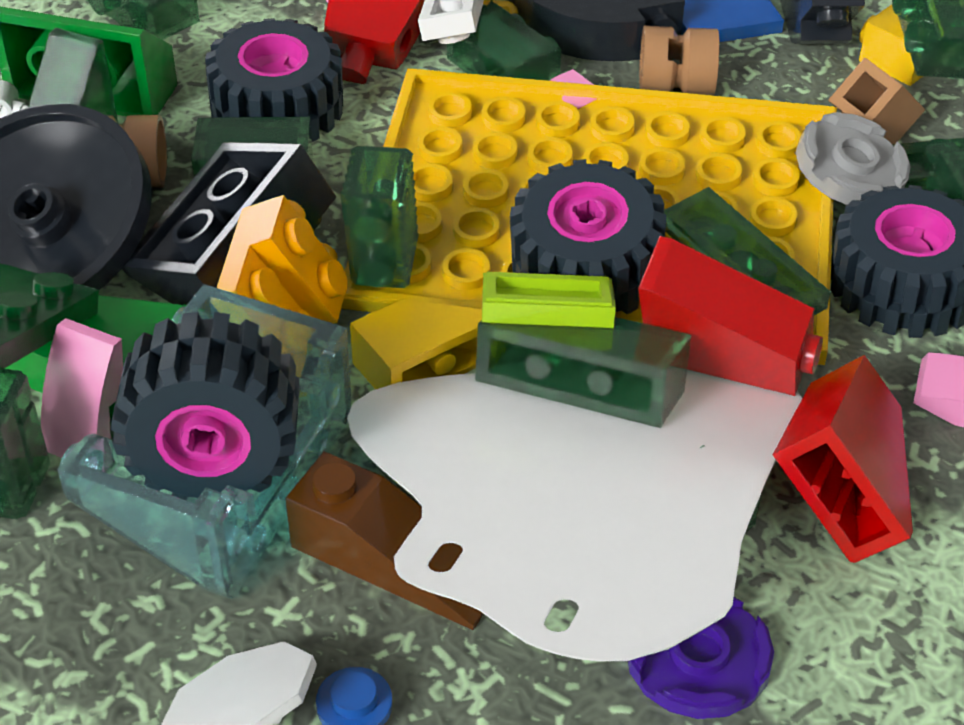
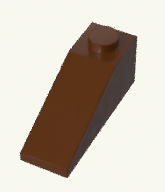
(359, 525)

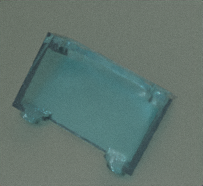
(226, 532)

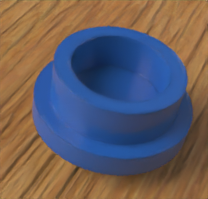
(354, 698)

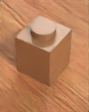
(878, 98)

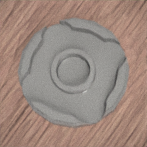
(850, 157)

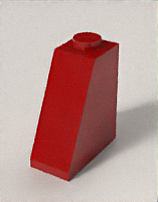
(734, 321)
(851, 459)

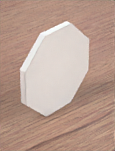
(246, 688)

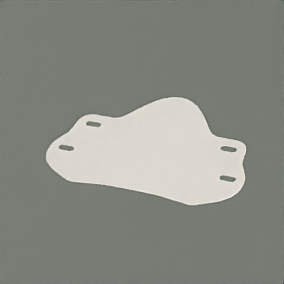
(577, 504)

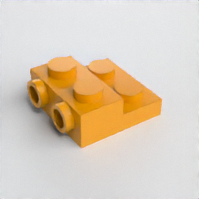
(283, 262)

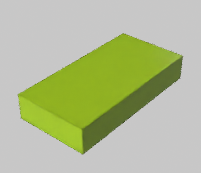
(548, 300)

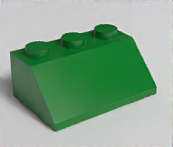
(137, 61)

